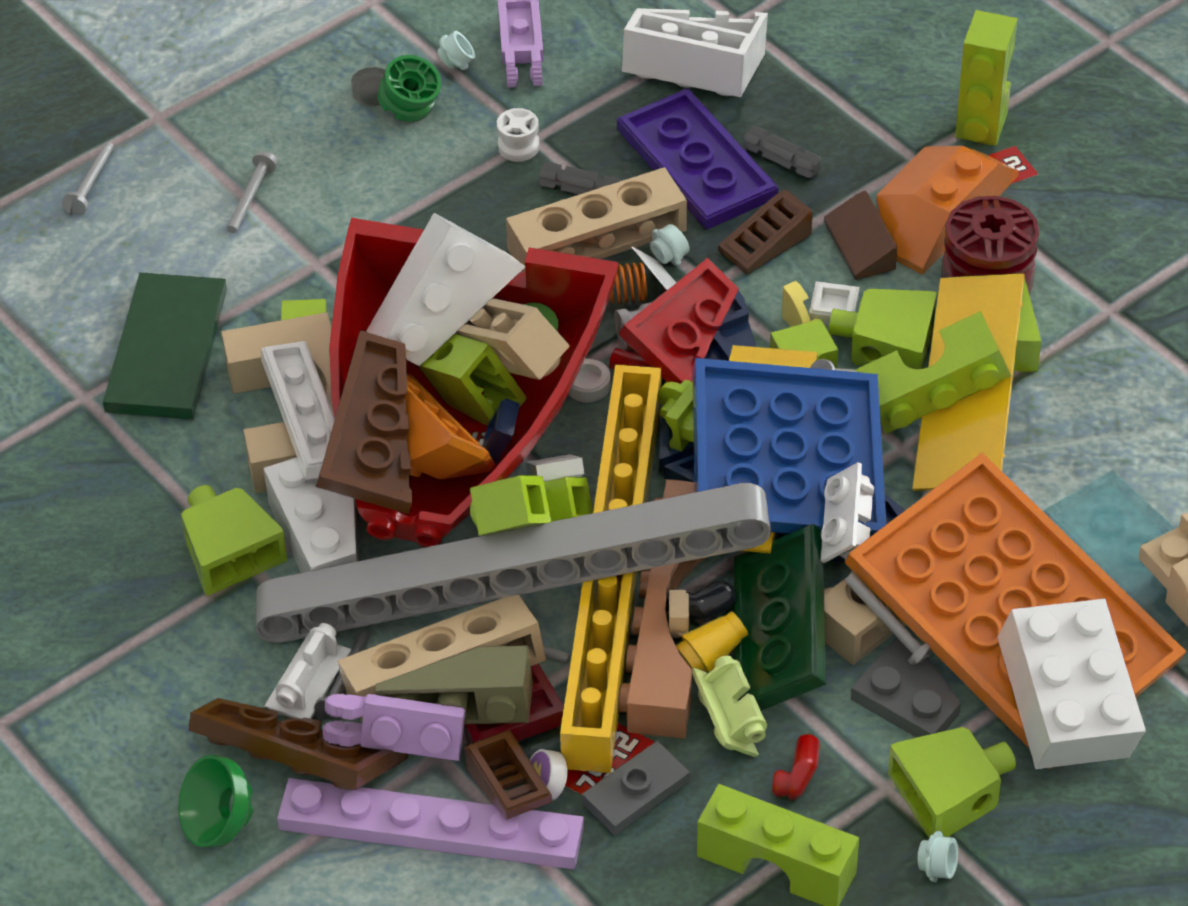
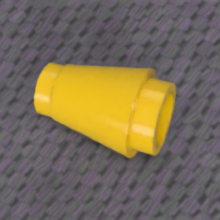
(711, 641)

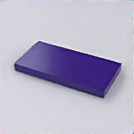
(699, 156)

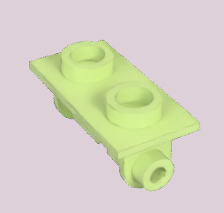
(735, 722)

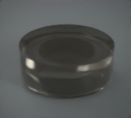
(366, 85)

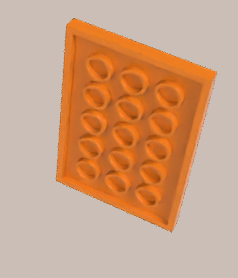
(974, 555)

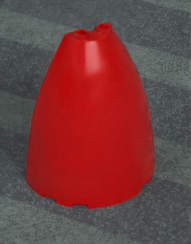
(566, 283)

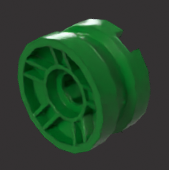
(409, 88)

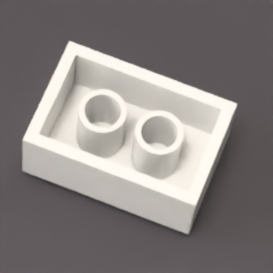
(1070, 683)

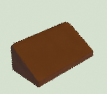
(862, 237)

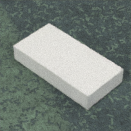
(556, 467)

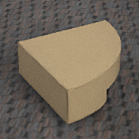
(678, 613)

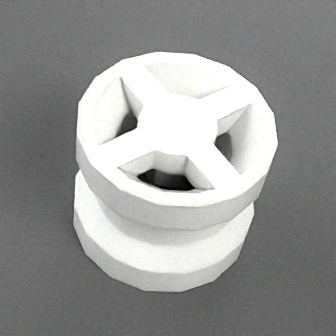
(518, 134)

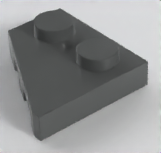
(907, 694)

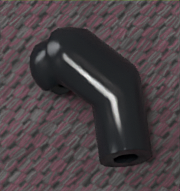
(710, 601)

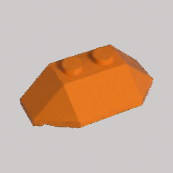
(925, 193)
(438, 441)

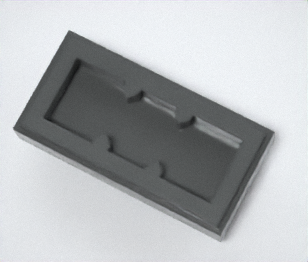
(636, 787)

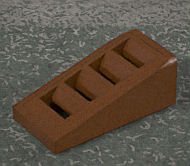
(782, 211)
(501, 751)

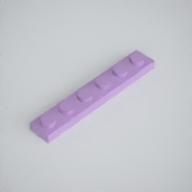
(430, 823)

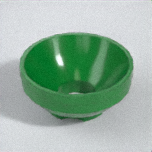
(206, 800)

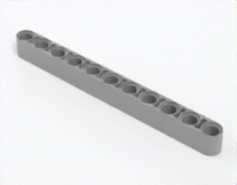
(514, 562)

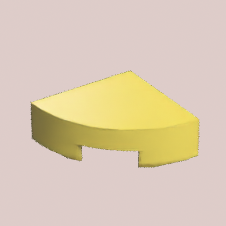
(793, 308)

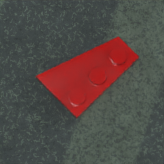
(681, 322)

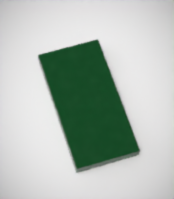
(165, 346)
(784, 617)

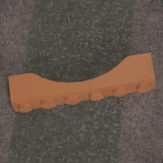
(661, 680)

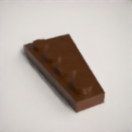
(369, 435)
(291, 742)

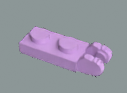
(521, 38)
(396, 725)

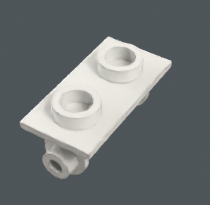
(846, 501)
(308, 674)

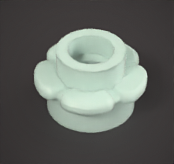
(455, 50)
(669, 245)
(938, 856)

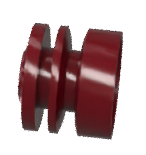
(990, 239)

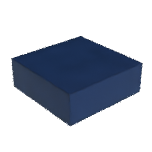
(501, 428)

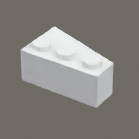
(694, 51)
(441, 288)
(315, 521)

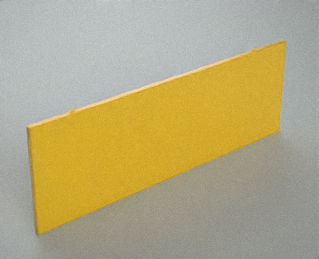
(979, 421)

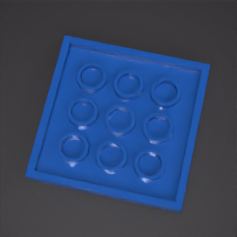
(786, 435)

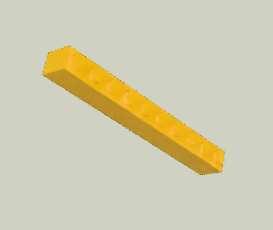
(608, 602)

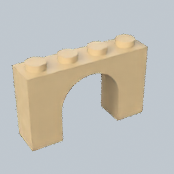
(242, 351)

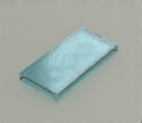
(1110, 527)

